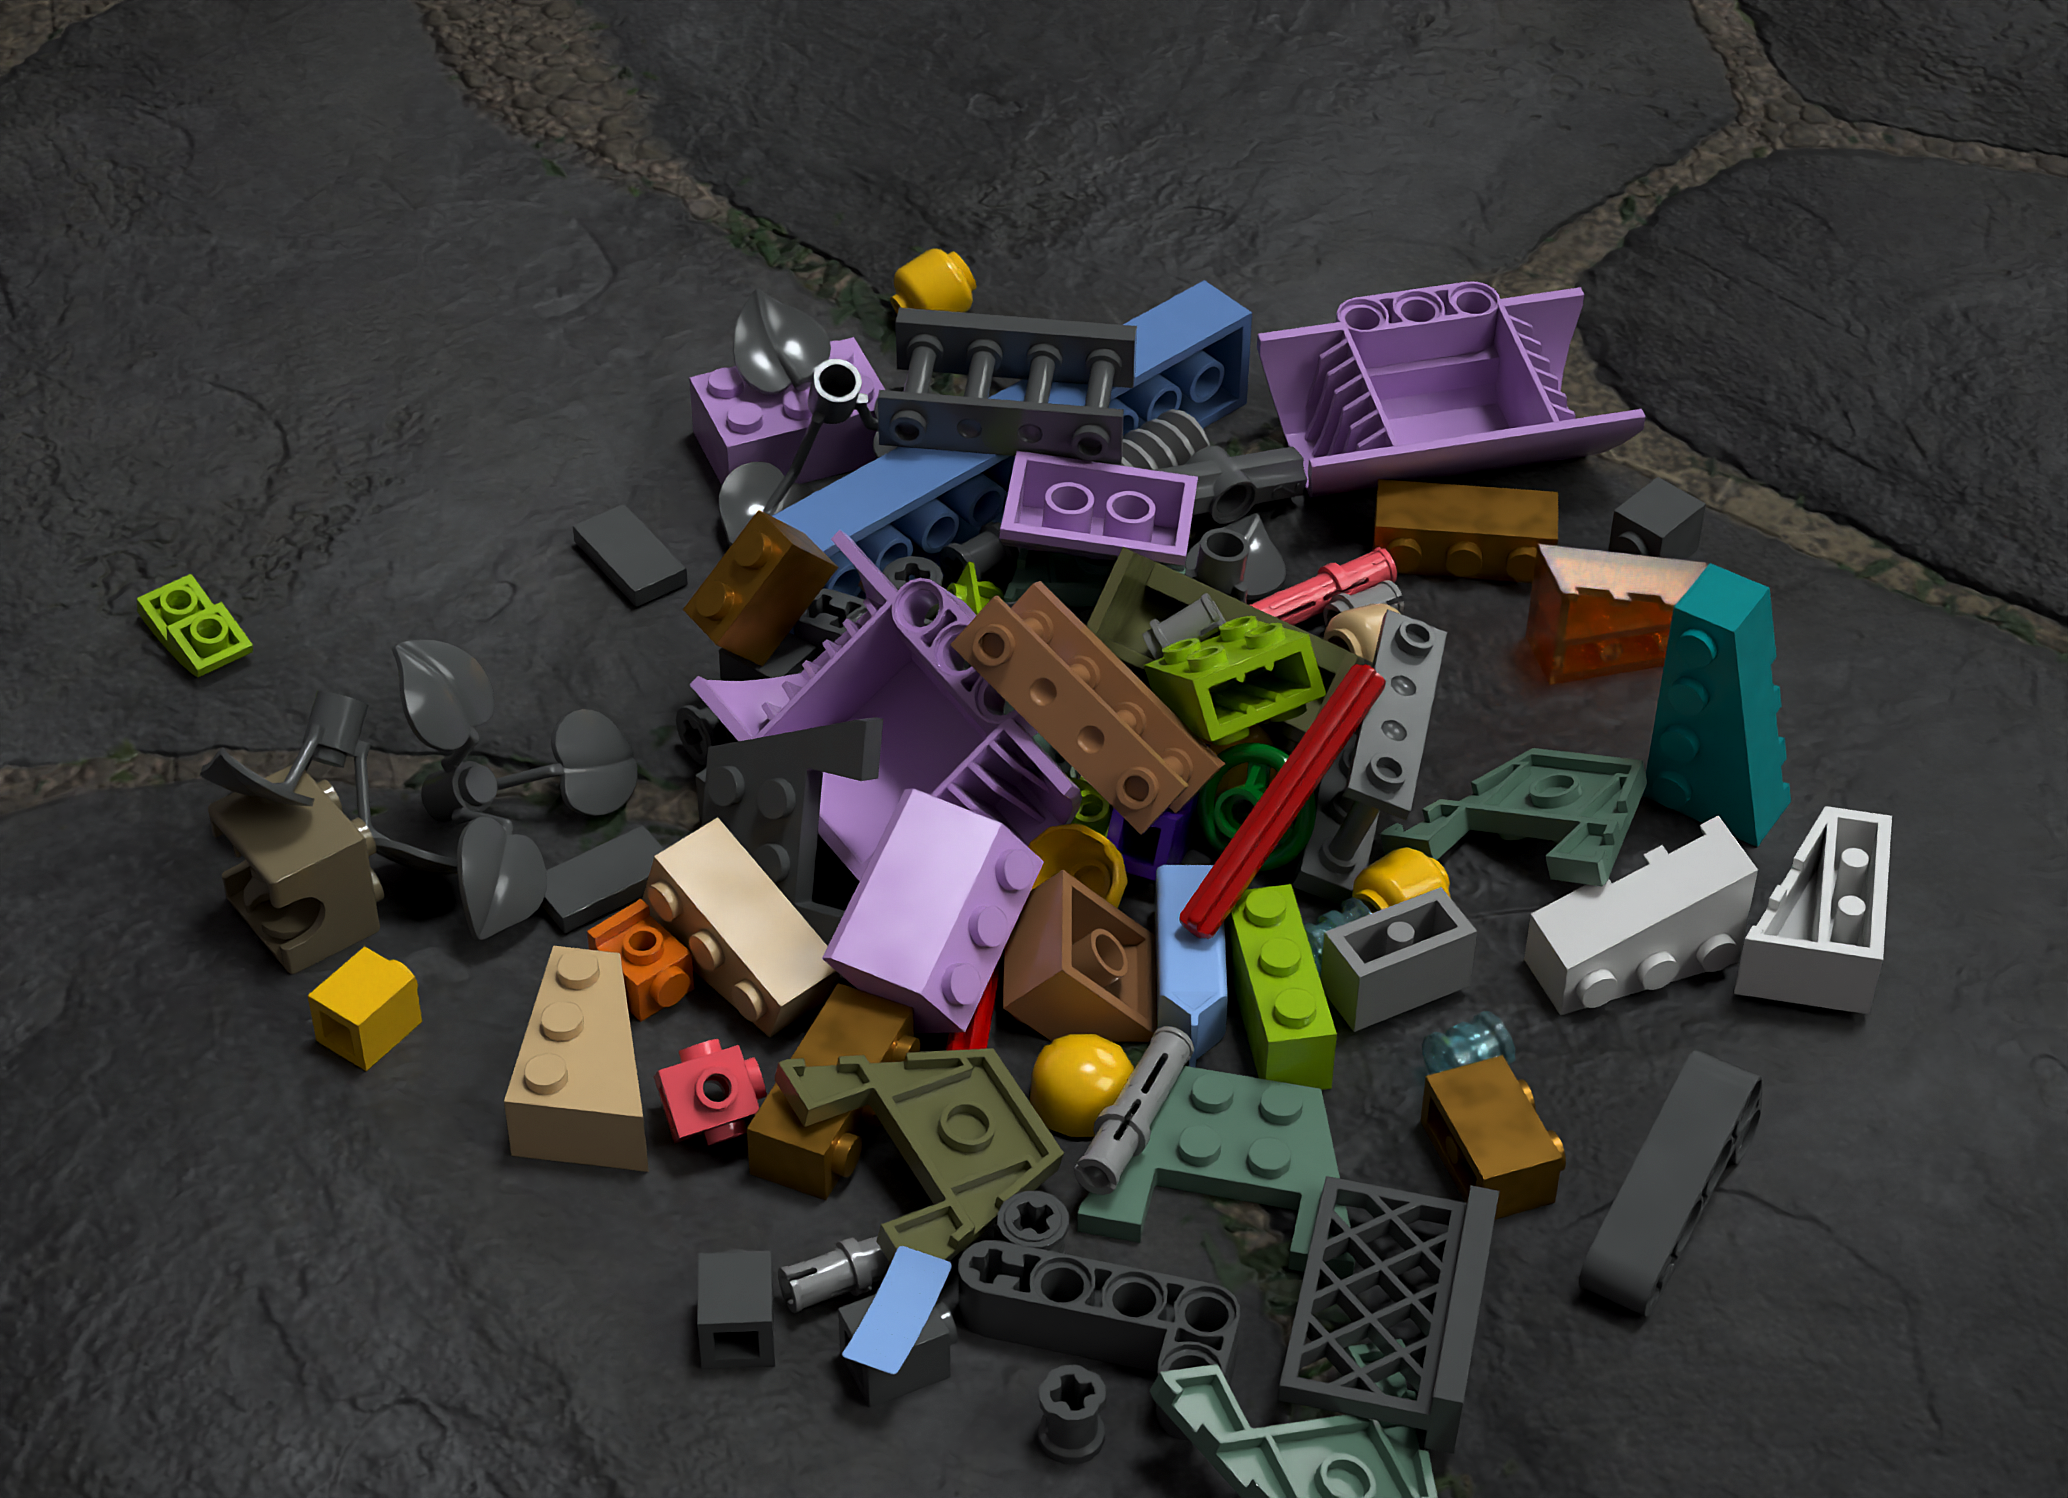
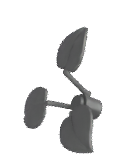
(771, 351)
(1233, 561)
(328, 739)
(500, 872)

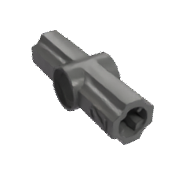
(1234, 484)

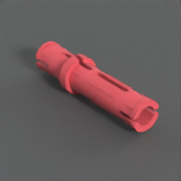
(1312, 595)

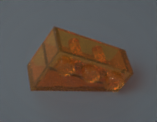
(1602, 610)

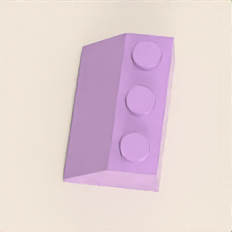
(1098, 509)
(934, 911)

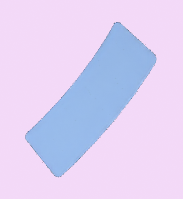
(898, 1310)

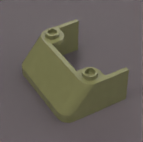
(1147, 590)

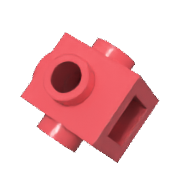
(688, 1108)

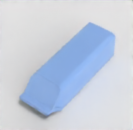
(1188, 968)

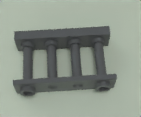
(1014, 349)
(1378, 762)

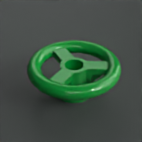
(1229, 812)

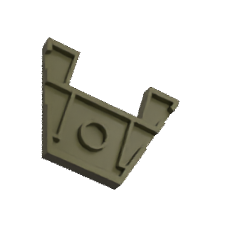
(954, 1123)

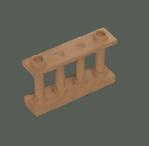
(1088, 705)

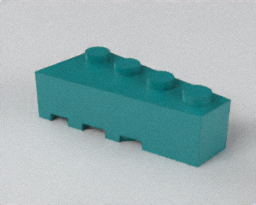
(1717, 710)

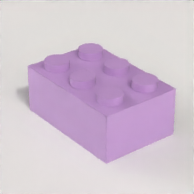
(746, 426)

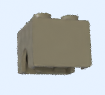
(303, 871)

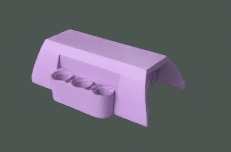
(1433, 387)
(939, 721)

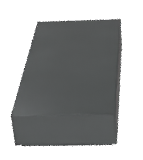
(630, 555)
(600, 879)

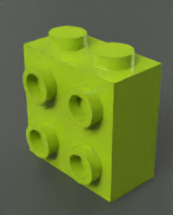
(1237, 678)

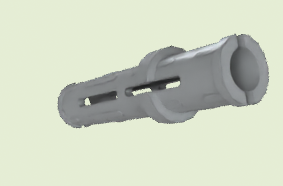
(1106, 1157)
(846, 1269)

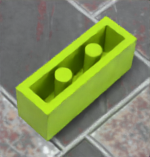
(1279, 989)

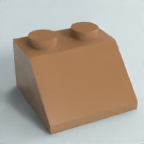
(1080, 966)

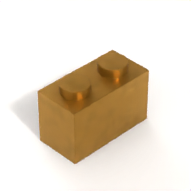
(760, 588)
(1492, 1135)

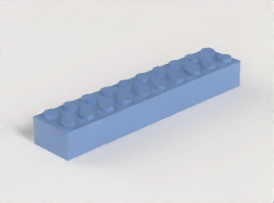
(921, 499)

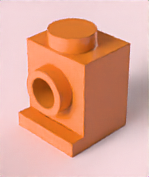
(652, 959)

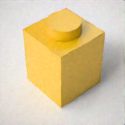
(365, 1008)

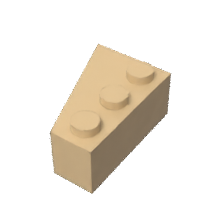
(739, 928)
(577, 1070)

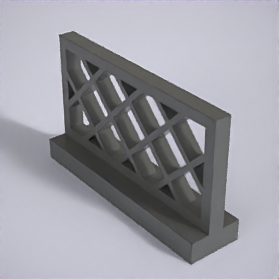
(1448, 1331)

